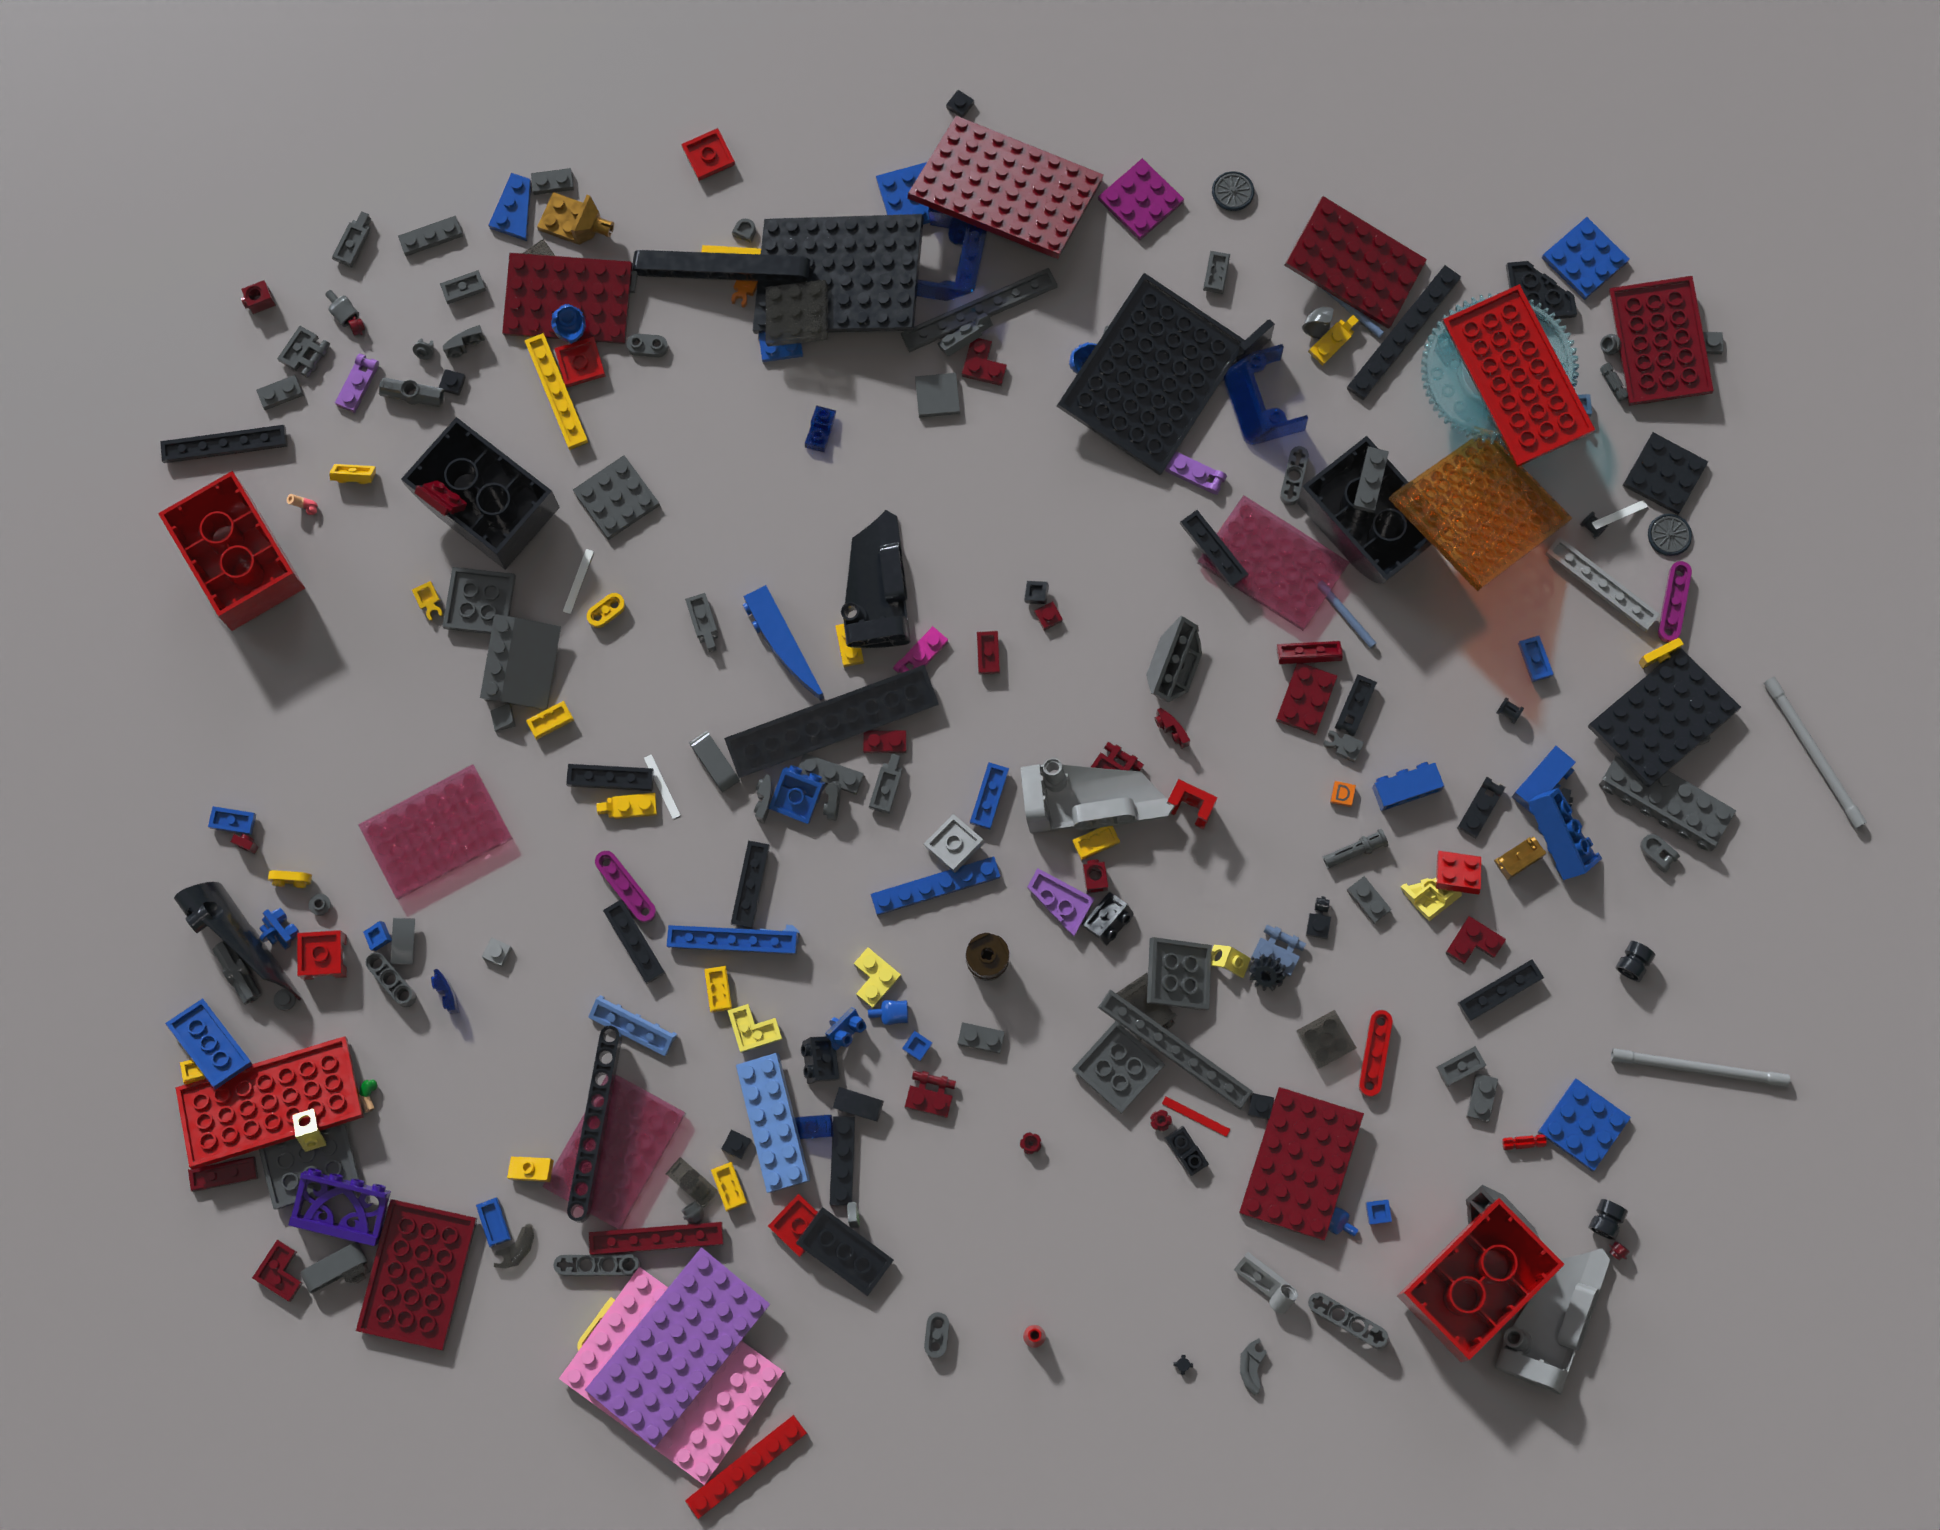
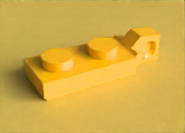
(1333, 340)
(629, 806)

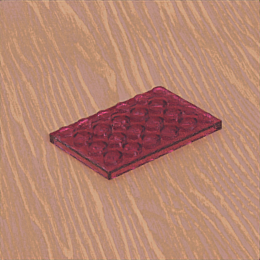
(1283, 565)
(435, 831)
(633, 1143)

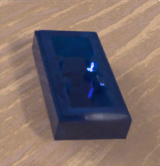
(814, 1126)

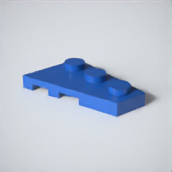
(513, 208)

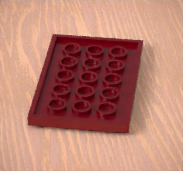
(1355, 262)
(545, 282)
(1661, 340)
(1301, 1164)
(416, 1274)

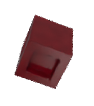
(258, 289)
(1095, 886)

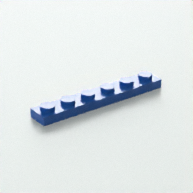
(935, 886)
(732, 939)

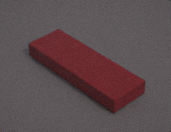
(1309, 652)
(223, 1174)

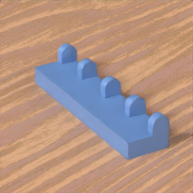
(632, 1026)

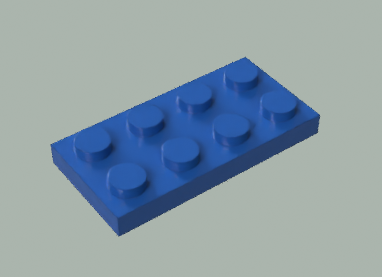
(208, 1044)

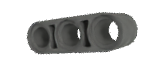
(714, 761)
(384, 972)
(331, 1268)

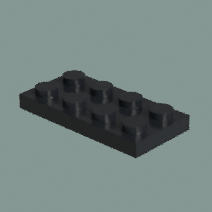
(844, 1251)

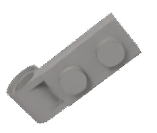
(1267, 1281)

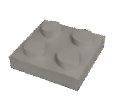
(954, 843)

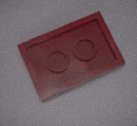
(1306, 698)

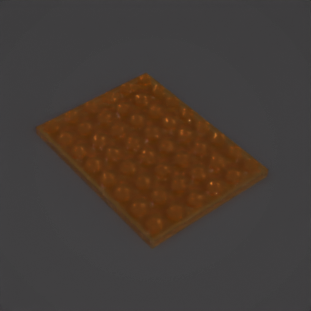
(1480, 510)

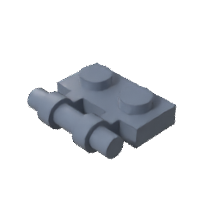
(1268, 947)

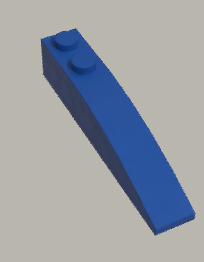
(779, 638)

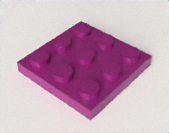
(1141, 199)

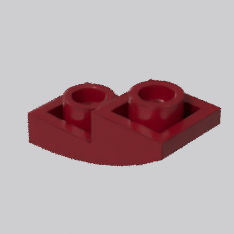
(1168, 723)

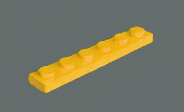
(556, 391)

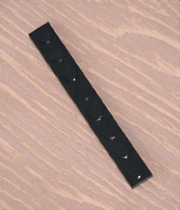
(1403, 332)

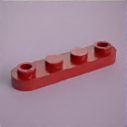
(1375, 1053)

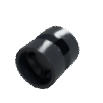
(1634, 962)
(1608, 1219)

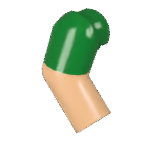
(364, 1094)

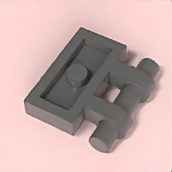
(298, 348)

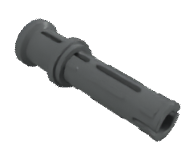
(1364, 845)

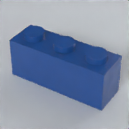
(1545, 776)
(1407, 786)

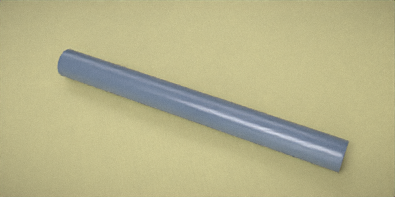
(1361, 317)
(1351, 620)

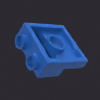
(797, 794)

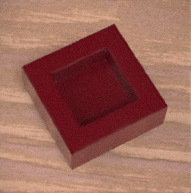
(1048, 615)
(245, 843)

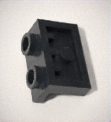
(1108, 918)
(819, 1060)

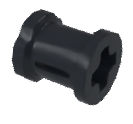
(1587, 522)
(1510, 710)

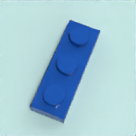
(989, 796)

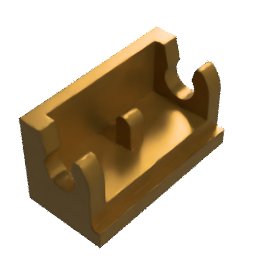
(1520, 857)

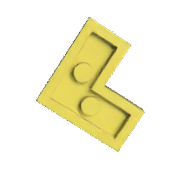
(880, 976)
(750, 1034)

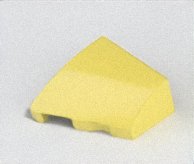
(1428, 898)

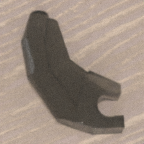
(517, 1252)

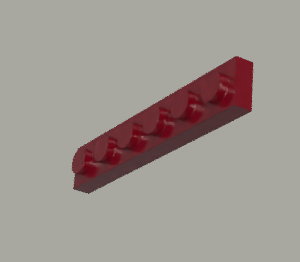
(656, 1238)

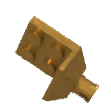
(573, 219)

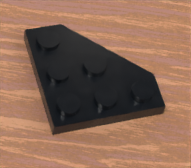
(1541, 289)

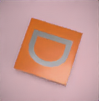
(1342, 794)

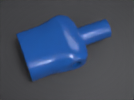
(891, 1012)
(1340, 1222)

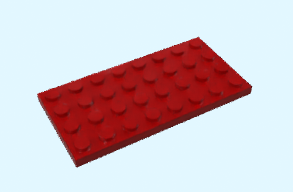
(1518, 375)
(260, 1102)

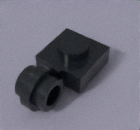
(1318, 924)

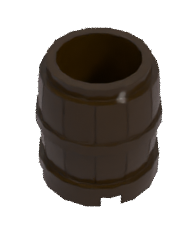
(987, 969)

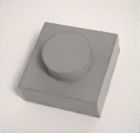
(496, 952)

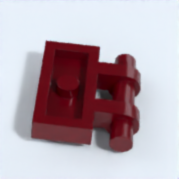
(1105, 762)
(930, 1101)

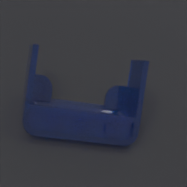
(972, 242)
(1253, 419)

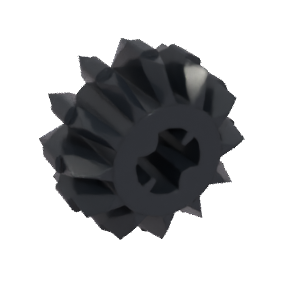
(1276, 972)

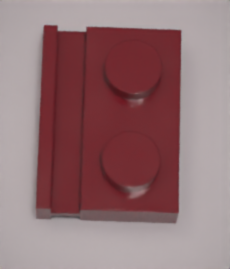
(440, 498)

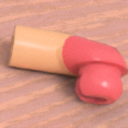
(309, 505)

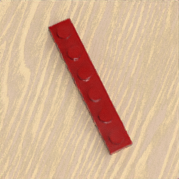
(745, 1467)

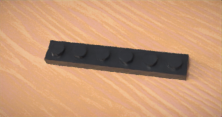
(223, 444)

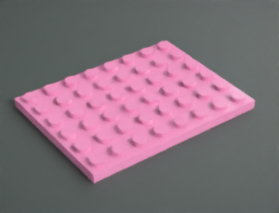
(716, 1414)

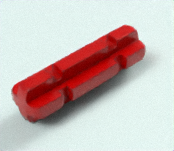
(1524, 1142)

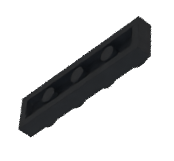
(1214, 548)
(610, 777)
(750, 884)
(634, 941)
(1500, 990)
(842, 1161)

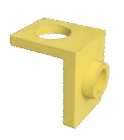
(1231, 960)
(308, 1136)

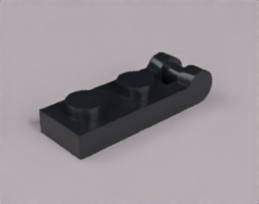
(1356, 704)
(1480, 808)

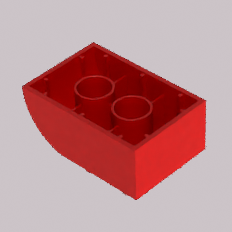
(231, 551)
(1480, 1280)

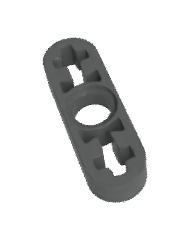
(1303, 463)

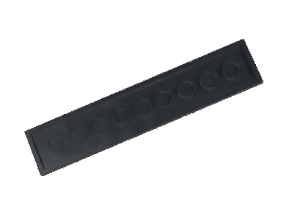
(831, 721)

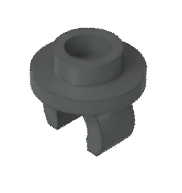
(423, 350)

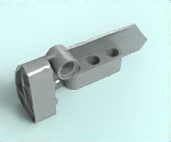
(1088, 797)
(1555, 1323)

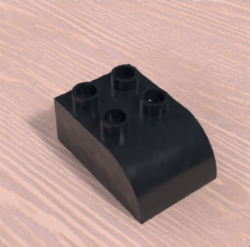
(501, 497)
(1372, 542)

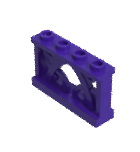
(312, 1221)

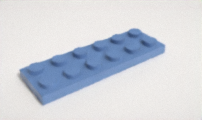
(772, 1123)

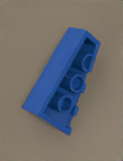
(1563, 834)

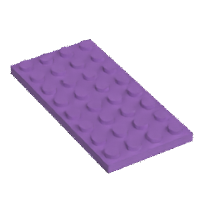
(677, 1347)

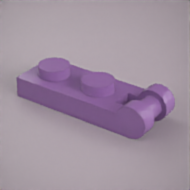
(357, 383)
(1195, 473)

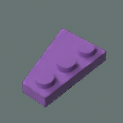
(1061, 900)

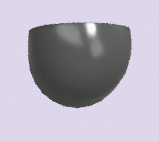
(1318, 322)

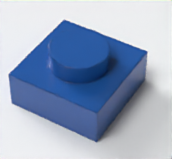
(377, 936)
(917, 1046)
(1378, 1212)

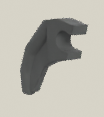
(1249, 1365)

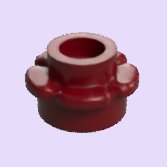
(356, 326)
(1161, 1114)
(1030, 1149)
(1618, 1250)

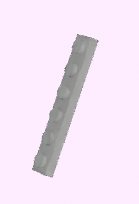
(1602, 584)

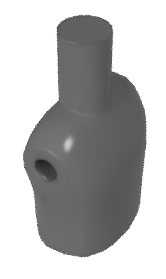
(341, 308)

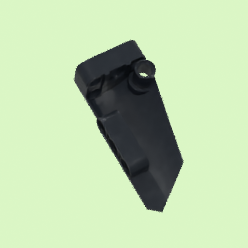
(876, 587)
(213, 907)

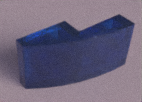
(820, 429)
(443, 986)

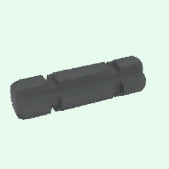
(1614, 381)

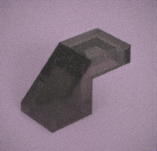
(692, 1182)

